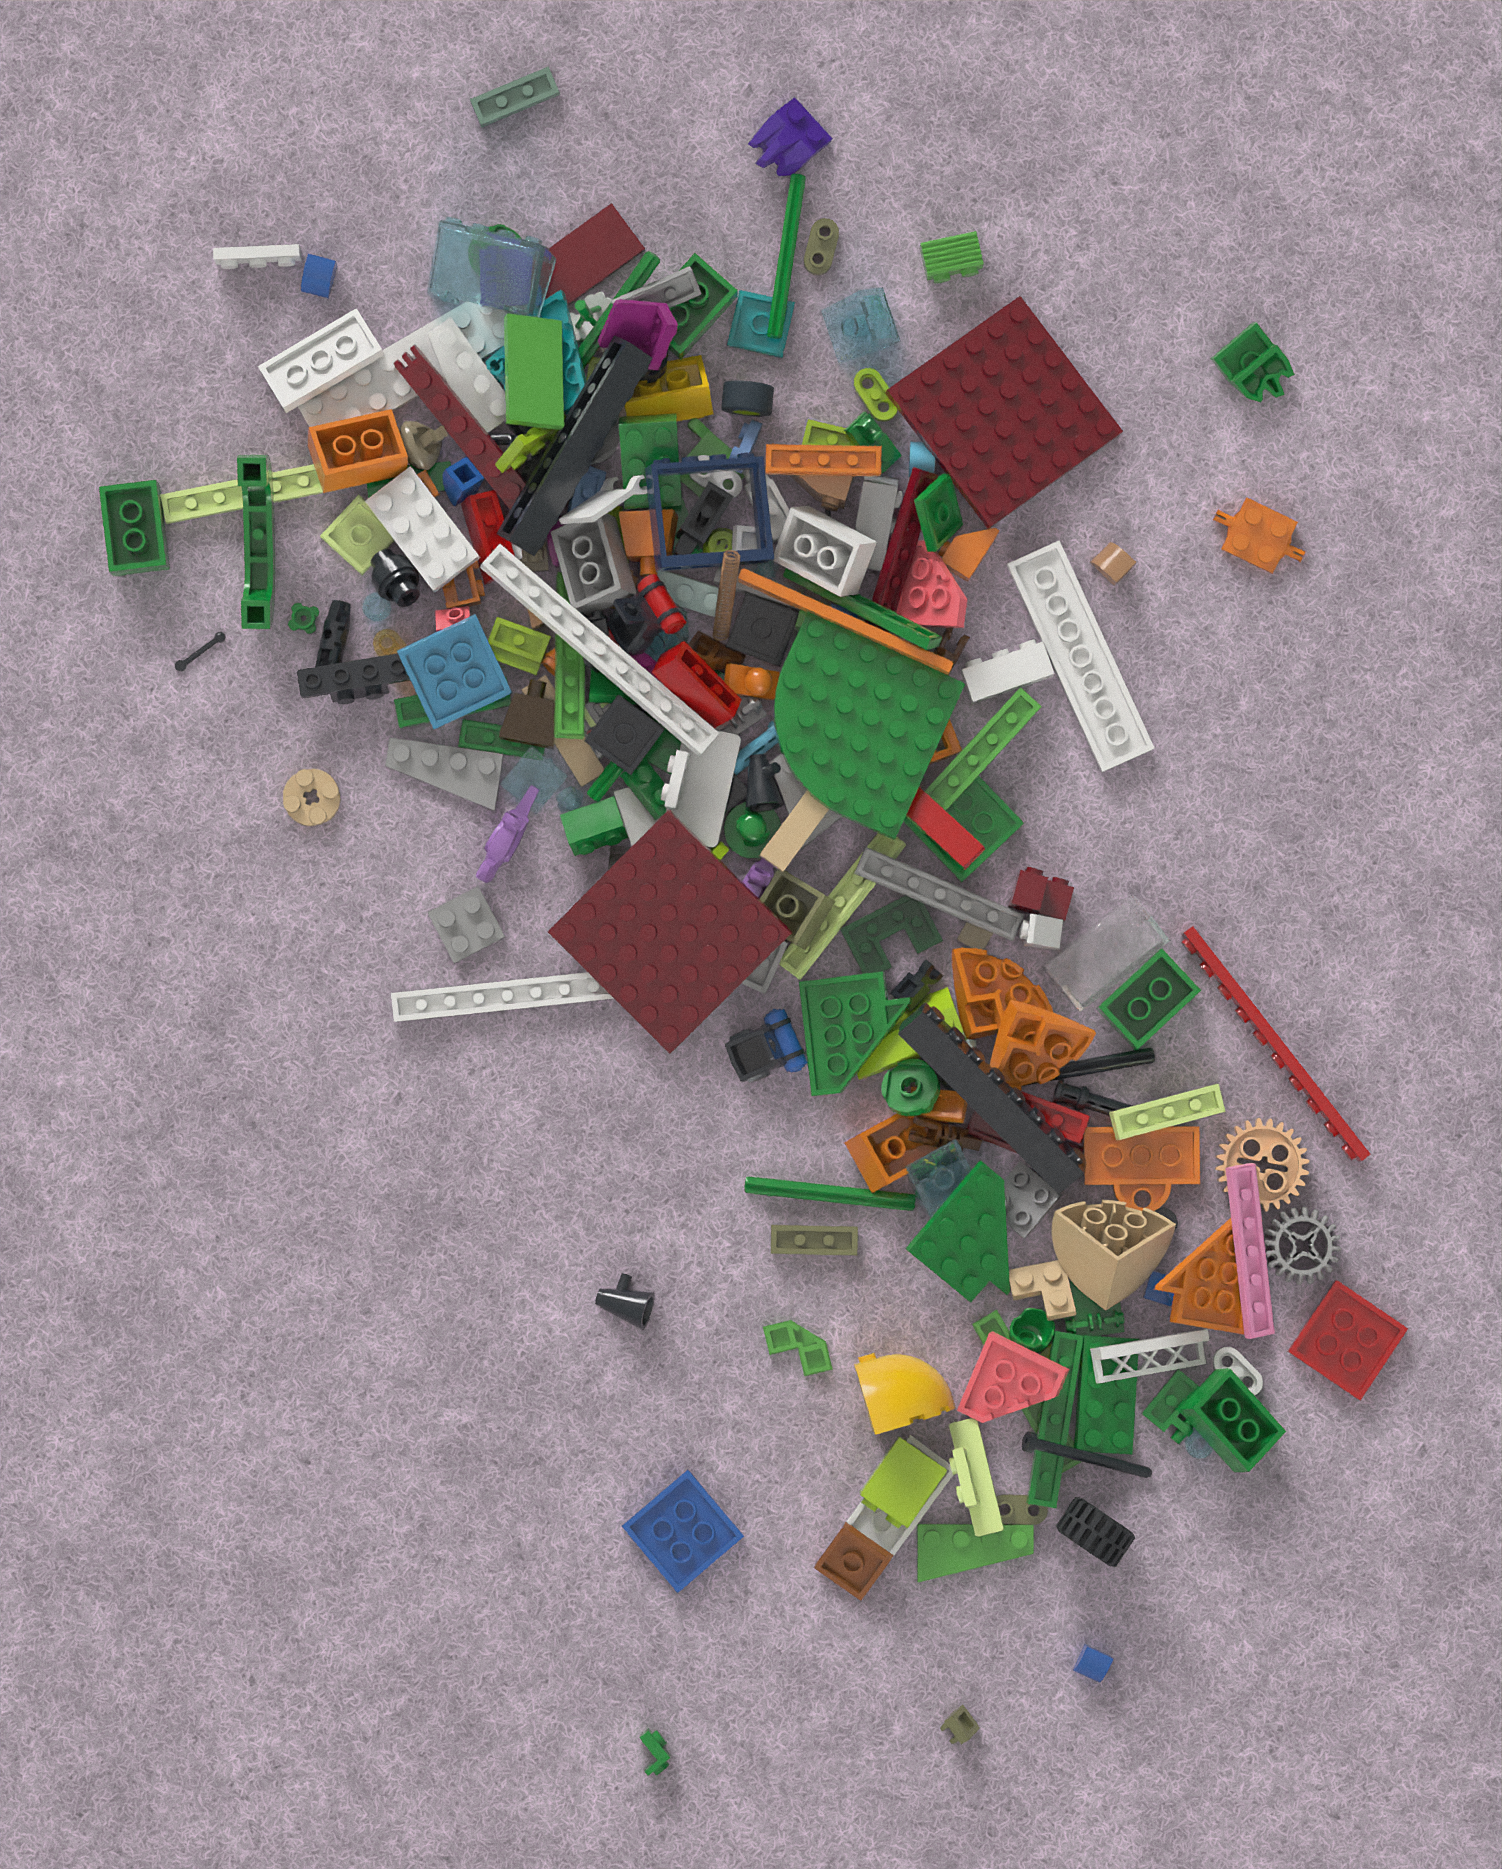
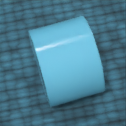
(920, 458)

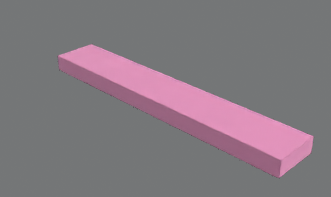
(1250, 1250)

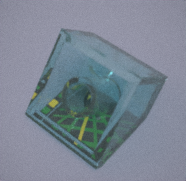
(860, 324)
(937, 1175)

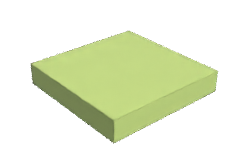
(357, 535)

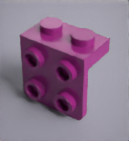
(644, 325)

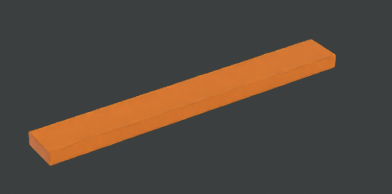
(844, 620)

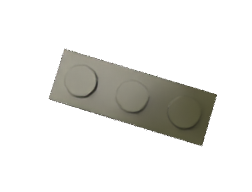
(814, 1240)

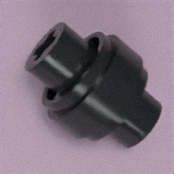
(395, 578)

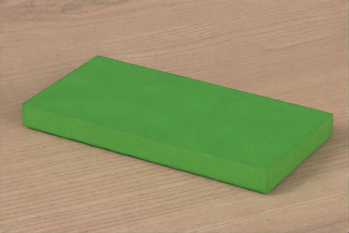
(533, 371)

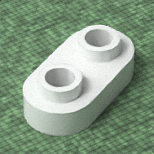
(717, 478)
(1239, 1366)

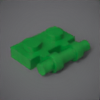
(1164, 1406)

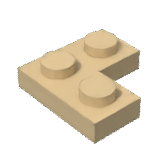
(1045, 1280)

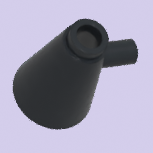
(762, 788)
(628, 1305)

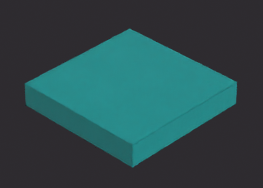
(751, 325)

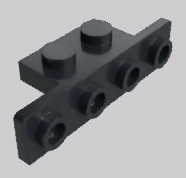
(353, 679)

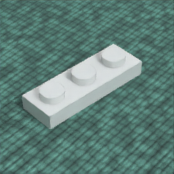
(257, 255)

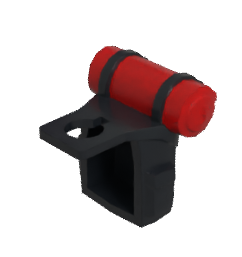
(645, 615)

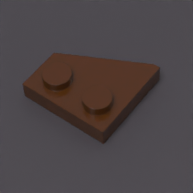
(715, 652)

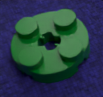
(917, 1102)

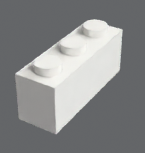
(1006, 671)

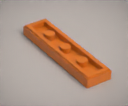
(823, 460)

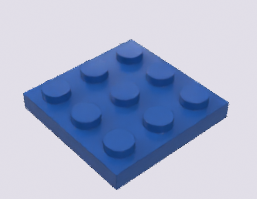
(682, 1531)

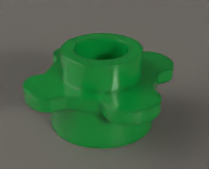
(299, 611)

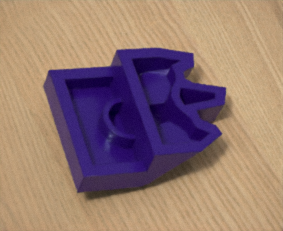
(789, 139)

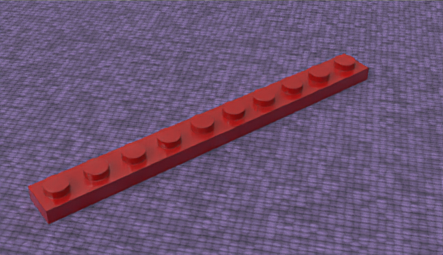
(1281, 1054)

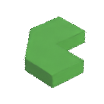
(811, 1348)

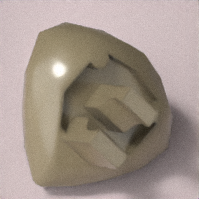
(422, 443)

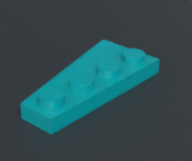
(573, 372)

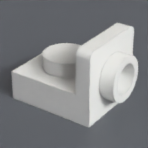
(744, 538)

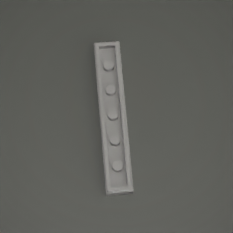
(939, 894)

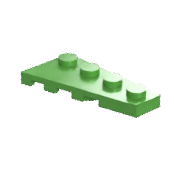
(956, 1548)

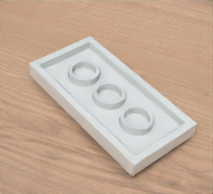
(321, 360)
(422, 529)
(878, 1528)

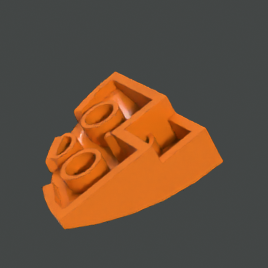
(985, 988)
(1036, 1044)

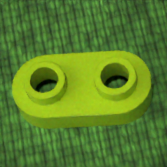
(875, 395)

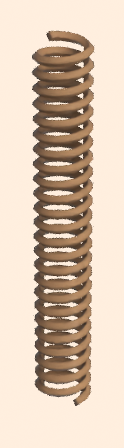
(732, 581)

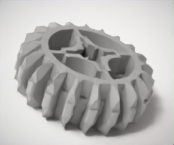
(1318, 1226)

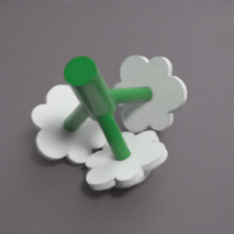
(589, 314)

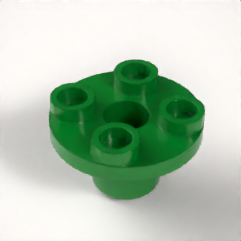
(750, 831)

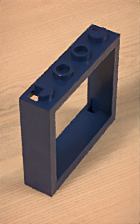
(716, 463)

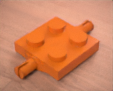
(1259, 535)

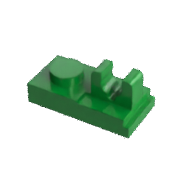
(866, 432)

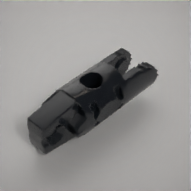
(334, 634)

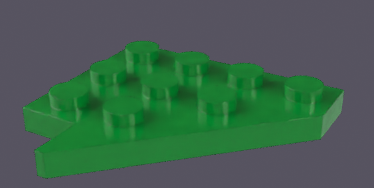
(845, 1025)
(968, 1236)

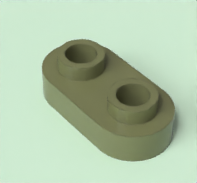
(821, 246)
(1019, 1510)

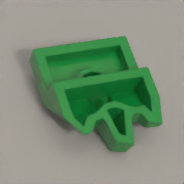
(1253, 364)

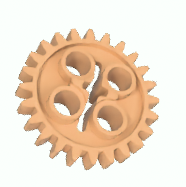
(1266, 1139)

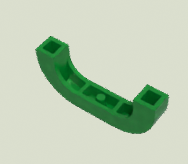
(258, 598)

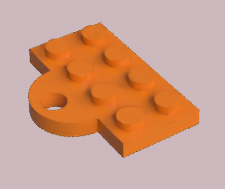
(1142, 1162)

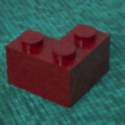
(1041, 896)

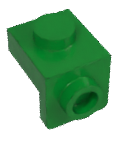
(655, 1743)

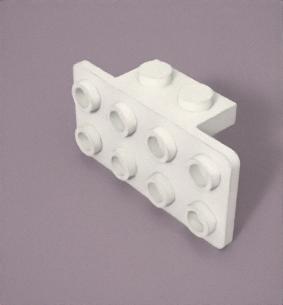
(702, 786)

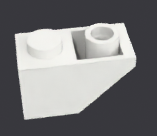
(1041, 932)

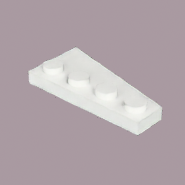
(468, 375)

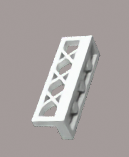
(1146, 1345)

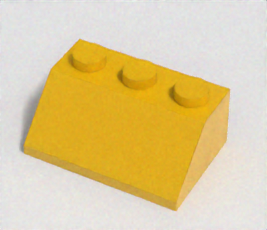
(679, 391)

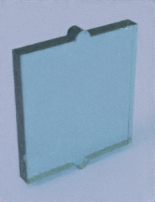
(536, 771)

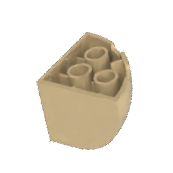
(1109, 1247)

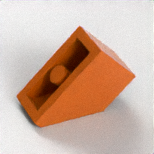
(967, 551)

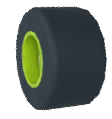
(747, 398)

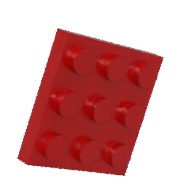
(1347, 1340)

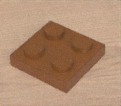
(853, 1561)

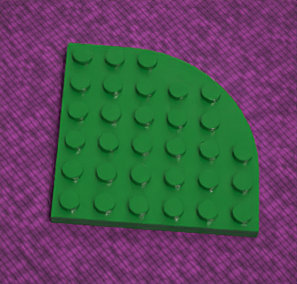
(859, 722)

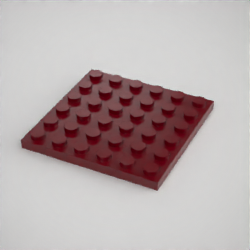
(1004, 412)
(669, 931)

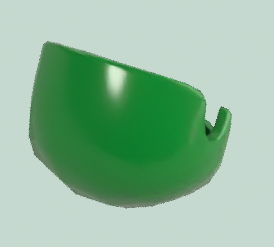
(1032, 1330)

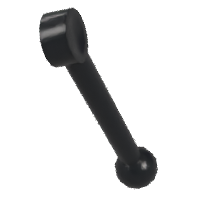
(218, 638)

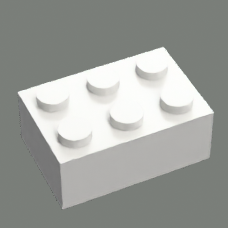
(824, 550)

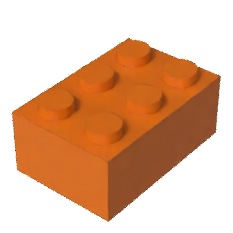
(357, 450)

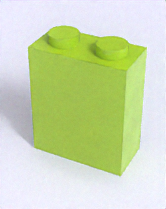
(902, 1483)

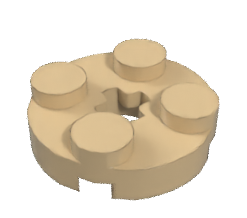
(306, 781)

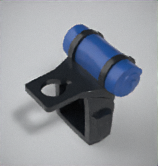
(766, 1048)

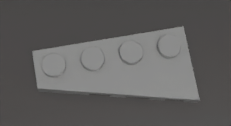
(453, 769)

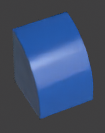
(318, 275)
(461, 480)
(1093, 1663)

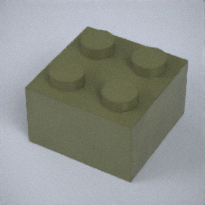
(797, 906)

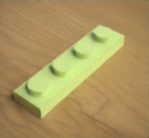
(1167, 1111)

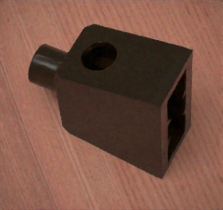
(530, 718)

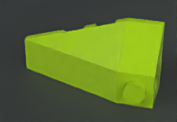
(895, 1049)

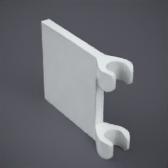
(603, 501)

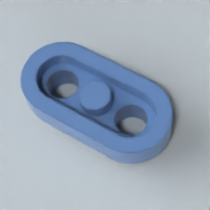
(748, 435)

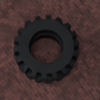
(1095, 1531)

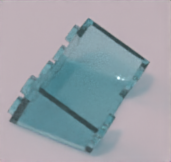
(489, 268)

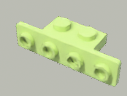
(974, 1476)

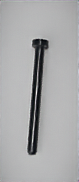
(1031, 1442)

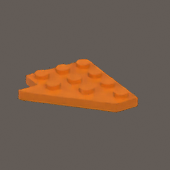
(1207, 1285)

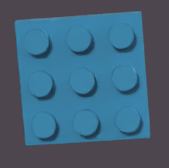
(454, 671)

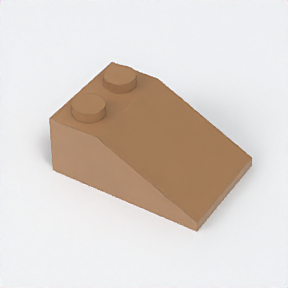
(829, 490)

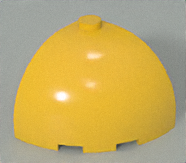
(901, 1390)

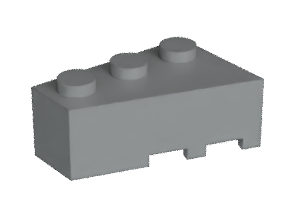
(876, 512)
(792, 792)

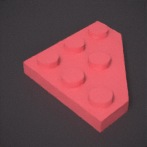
(931, 592)
(1009, 1380)

